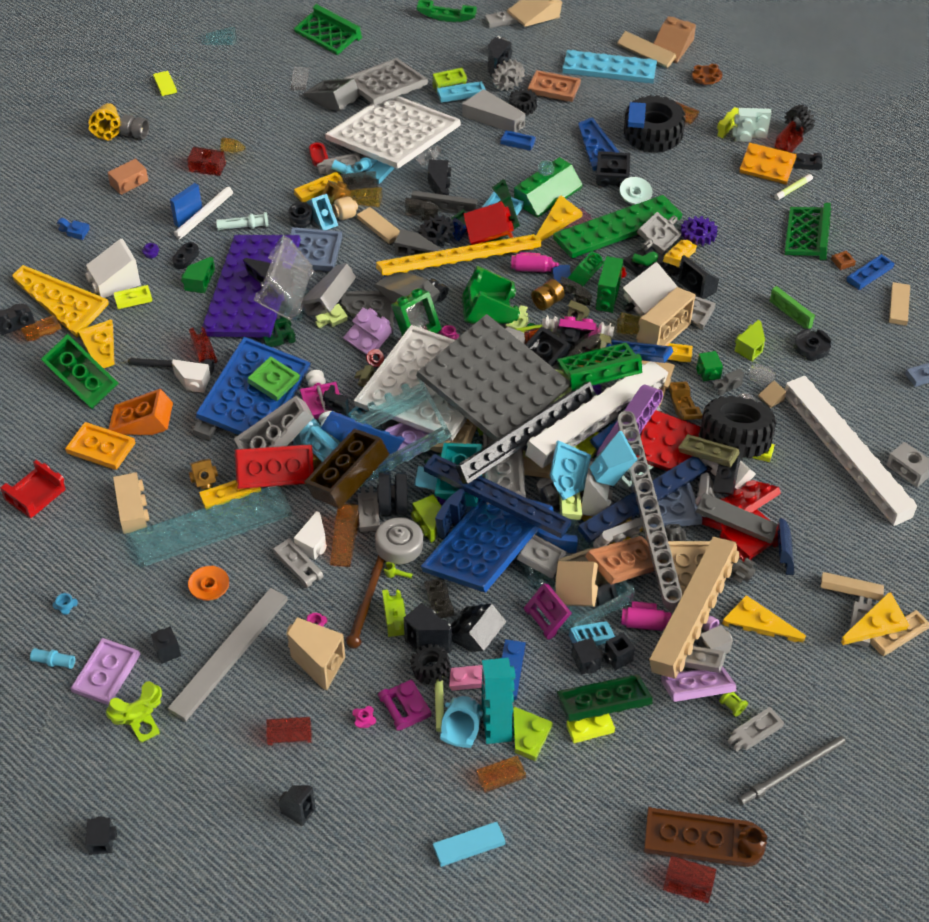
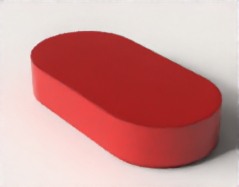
(317, 153)

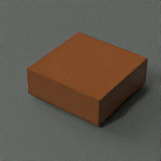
(843, 260)

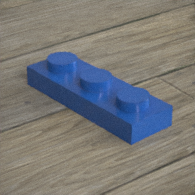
(515, 652)

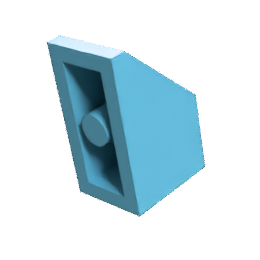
(323, 212)

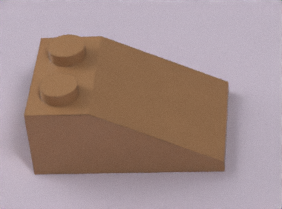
(675, 36)

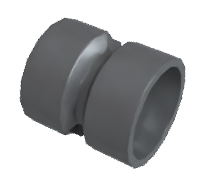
(134, 127)

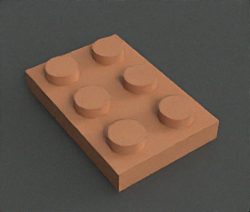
(554, 85)

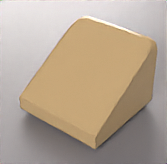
(772, 394)

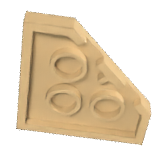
(686, 560)

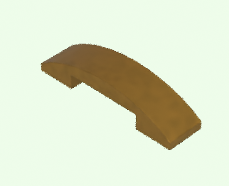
(682, 401)

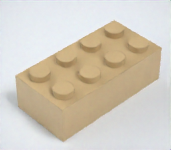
(667, 318)

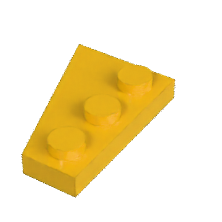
(99, 342)

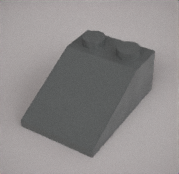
(334, 93)
(402, 284)

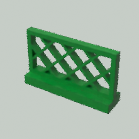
(334, 22)
(820, 231)
(608, 370)

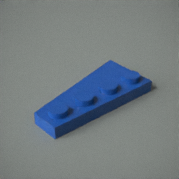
(595, 140)
(340, 426)

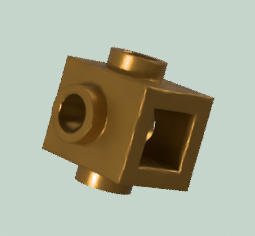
(336, 191)
(203, 466)

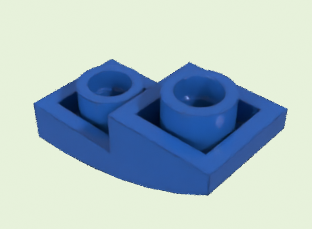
(567, 542)

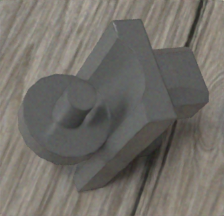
(548, 493)

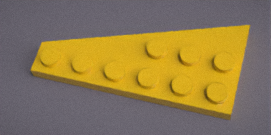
(68, 303)

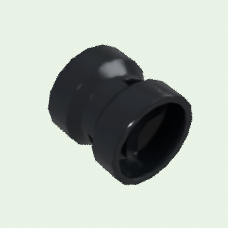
(441, 287)

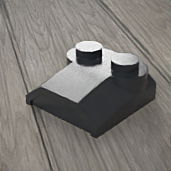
(548, 346)

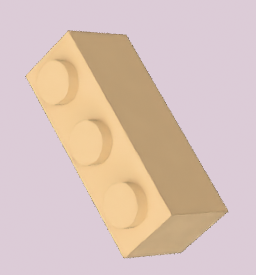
(131, 502)

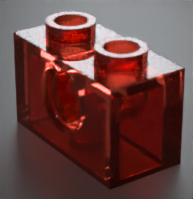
(206, 161)

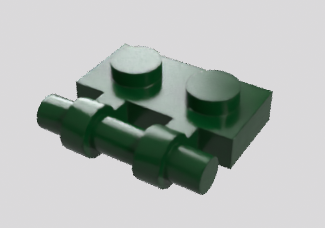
(277, 336)

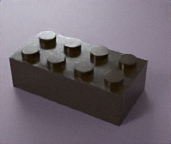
(347, 468)

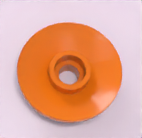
(205, 577)

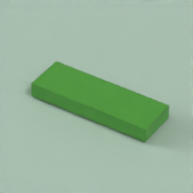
(792, 308)

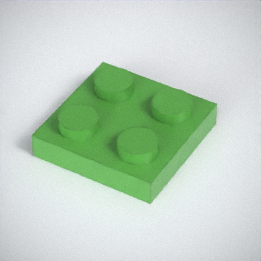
(273, 378)

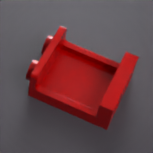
(488, 223)
(34, 490)
(748, 545)

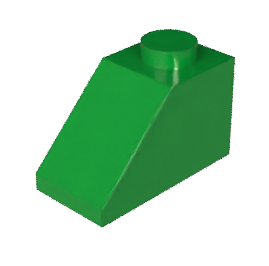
(198, 275)

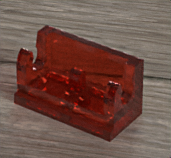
(789, 138)
(202, 345)
(289, 730)
(689, 879)

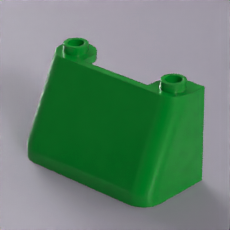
(489, 295)

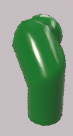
(645, 260)

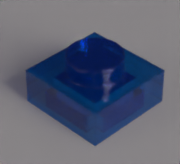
(460, 229)

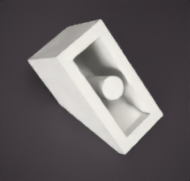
(192, 375)
(312, 537)

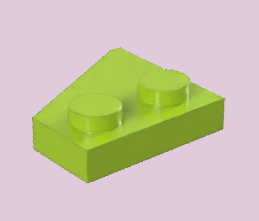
(529, 733)

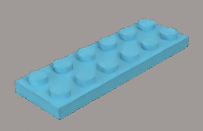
(609, 66)

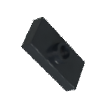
(726, 478)

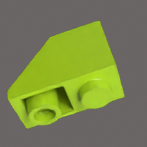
(751, 342)
(424, 513)

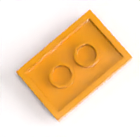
(767, 163)
(100, 445)

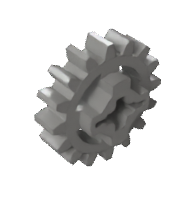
(508, 75)

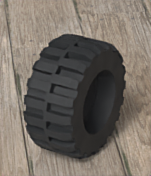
(662, 125)
(739, 424)

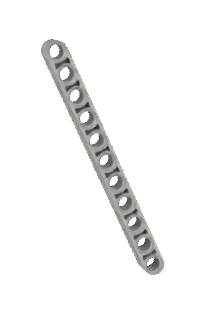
(652, 516)

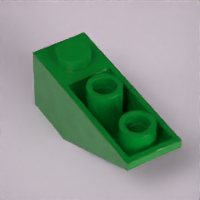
(586, 269)

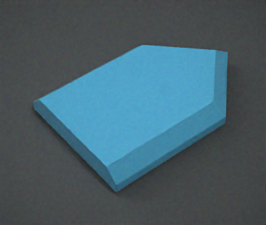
(569, 469)

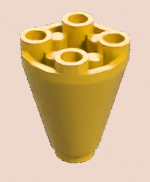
(105, 122)

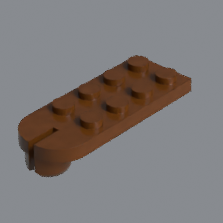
(704, 837)

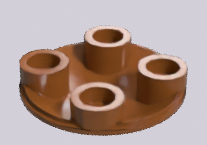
(706, 74)

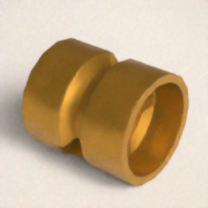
(548, 294)

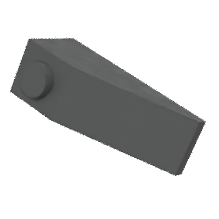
(412, 243)

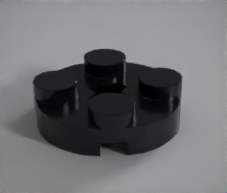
(812, 352)

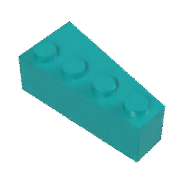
(497, 699)

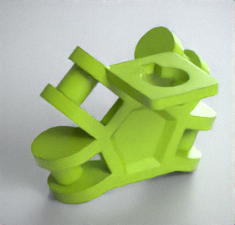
(137, 711)

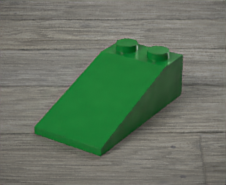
(79, 371)

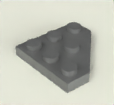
(354, 301)

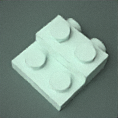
(751, 124)

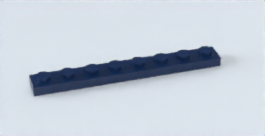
(500, 497)
(628, 508)

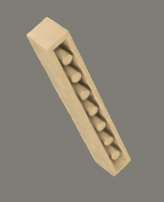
(694, 608)

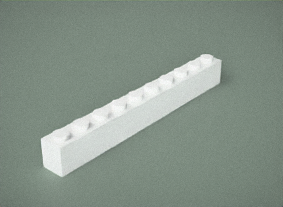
(593, 414)
(850, 451)

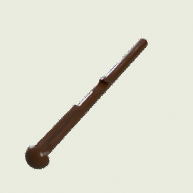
(353, 639)

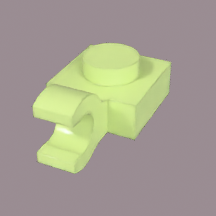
(333, 318)
(522, 320)

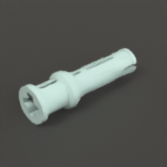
(250, 221)

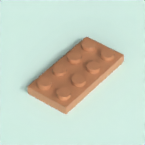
(623, 559)

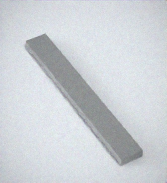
(227, 655)

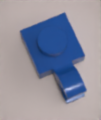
(75, 229)

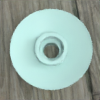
(635, 190)

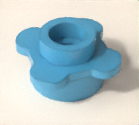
(63, 599)

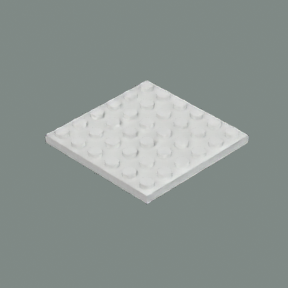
(393, 130)
(399, 368)

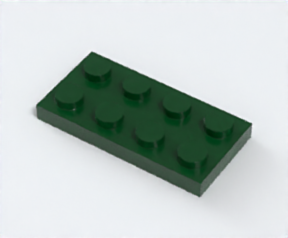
(604, 698)

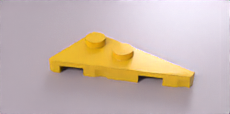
(560, 216)
(759, 619)
(879, 621)

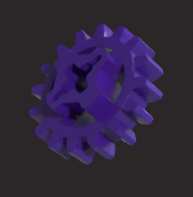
(699, 230)

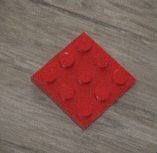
(663, 437)

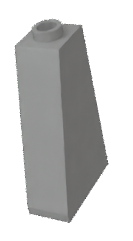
(493, 111)
(328, 291)

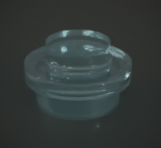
(546, 168)

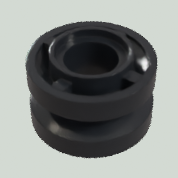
(300, 215)

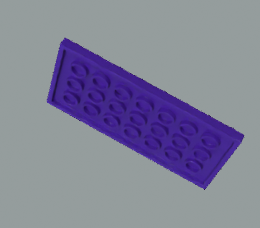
(233, 304)

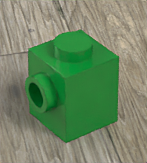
(709, 366)

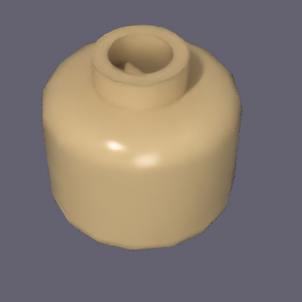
(344, 208)

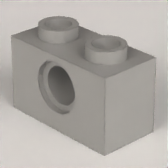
(909, 464)

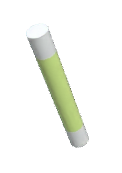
(792, 187)

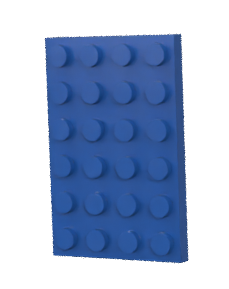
(237, 404)
(480, 547)

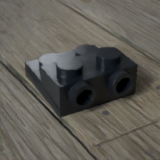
(612, 168)
(15, 318)

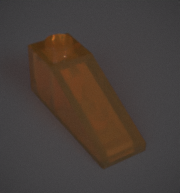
(344, 535)

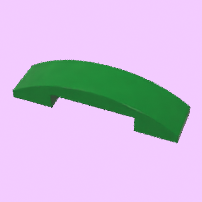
(446, 14)

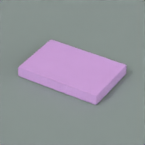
(105, 671)
(698, 684)

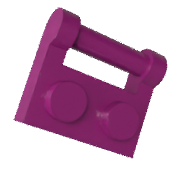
(551, 607)
(410, 701)

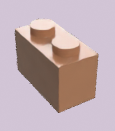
(128, 176)

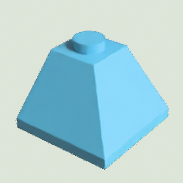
(613, 460)

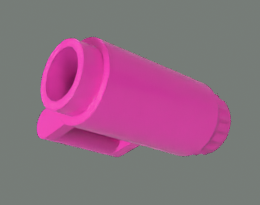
(532, 262)
(645, 616)

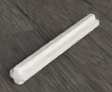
(203, 213)

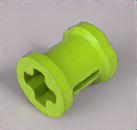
(734, 703)

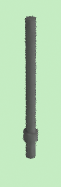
(759, 790)

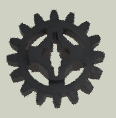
(442, 225)

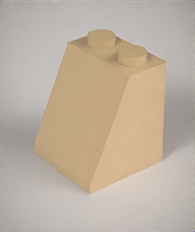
(316, 650)

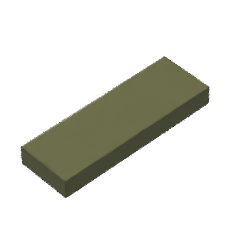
(709, 450)

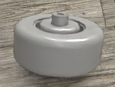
(399, 540)

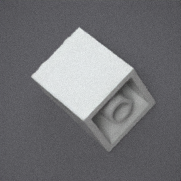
(113, 270)
(648, 289)

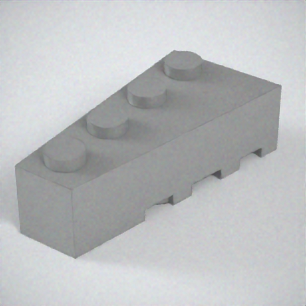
(278, 427)

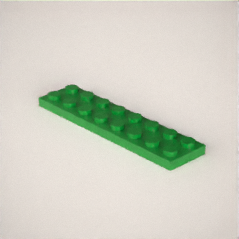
(613, 226)

